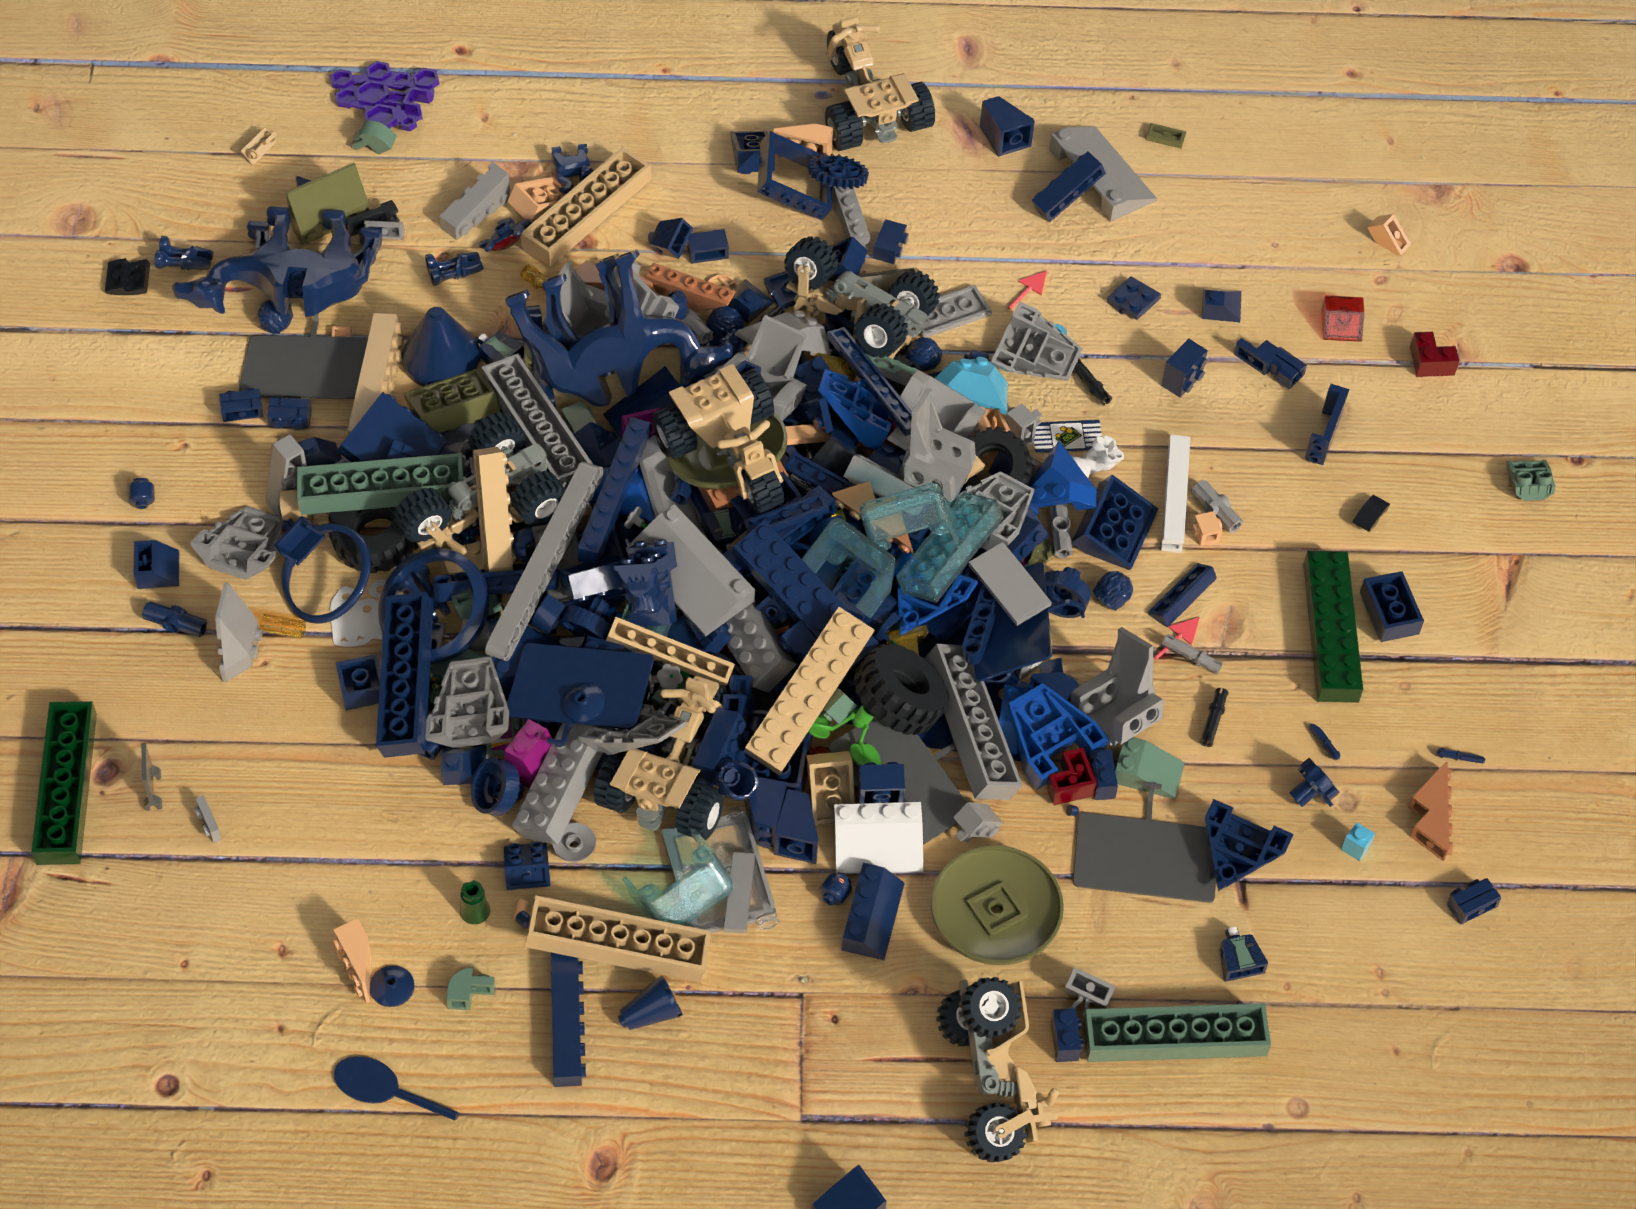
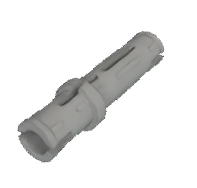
(1197, 656)

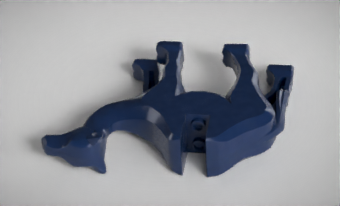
(290, 273)
(582, 363)

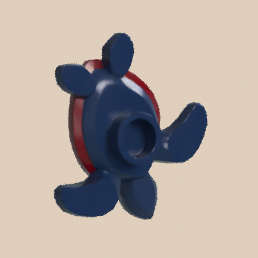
(505, 235)

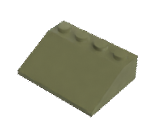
(333, 191)
(453, 401)

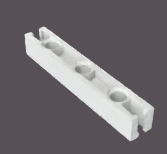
(1175, 494)

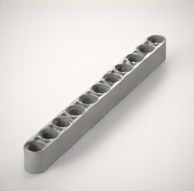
(544, 561)

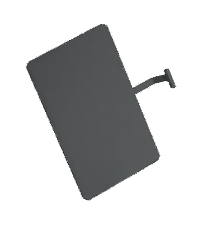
(304, 365)
(923, 775)
(1144, 856)

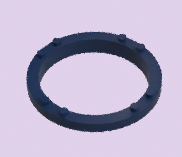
(480, 598)

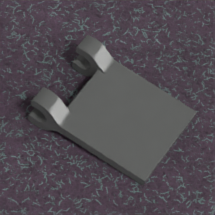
(148, 772)

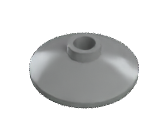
(576, 834)

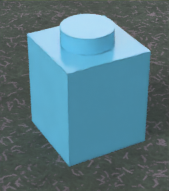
(1358, 841)

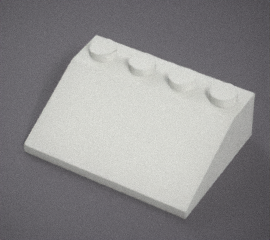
(878, 835)

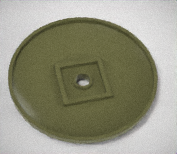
(709, 470)
(1000, 878)

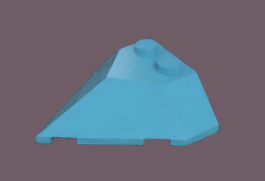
(978, 382)

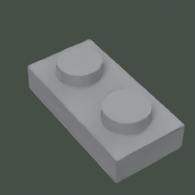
(210, 827)

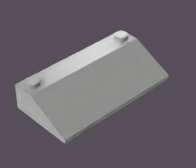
(1120, 186)
(660, 482)
(704, 580)

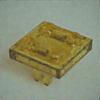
(910, 639)

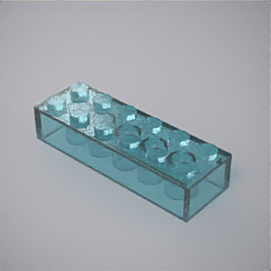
(940, 559)

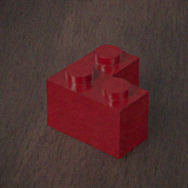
(1430, 359)
(1075, 781)

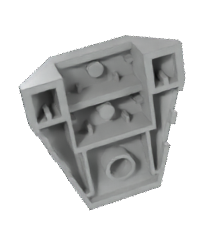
(816, 338)
(1035, 347)
(1013, 501)
(241, 544)
(238, 634)
(469, 706)
(650, 729)

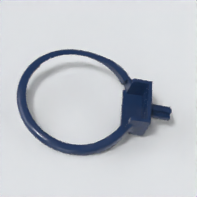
(298, 543)

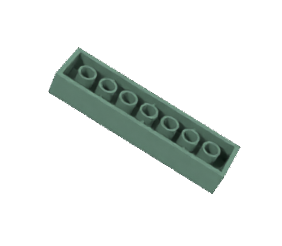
(374, 482)
(1176, 1032)

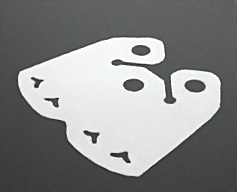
(356, 621)

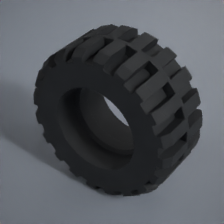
(1005, 442)

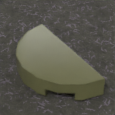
(1041, 553)

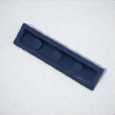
(1183, 594)

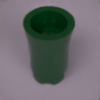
(474, 906)

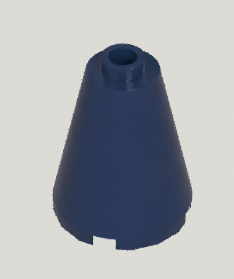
(650, 1006)

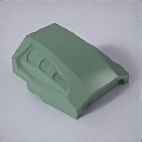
(1531, 479)

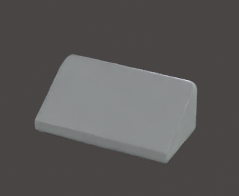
(390, 230)

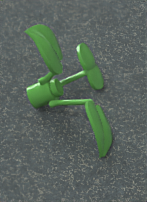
(861, 752)

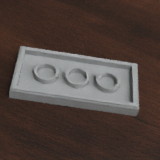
(955, 311)
(1009, 583)

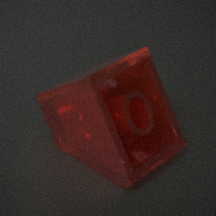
(1342, 318)

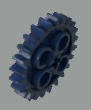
(838, 171)

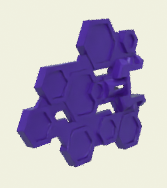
(374, 93)

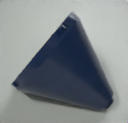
(439, 349)

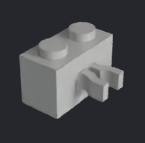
(1023, 423)
(977, 821)
(1088, 989)

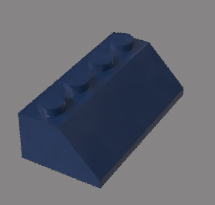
(872, 912)

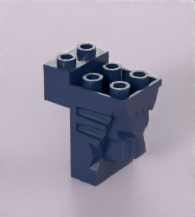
(649, 582)

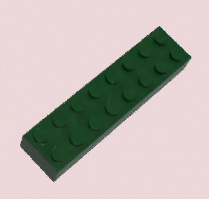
(1333, 627)
(64, 783)

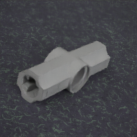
(701, 330)
(1219, 504)
(1060, 531)

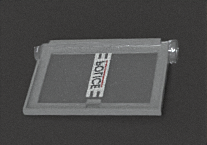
(730, 836)

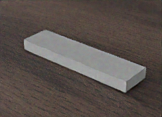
(739, 899)

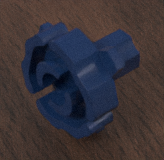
(1315, 783)

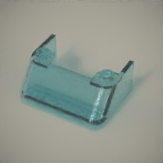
(907, 513)
(843, 540)
(691, 893)

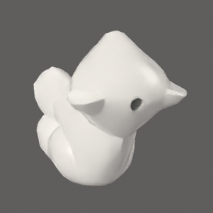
(1100, 457)

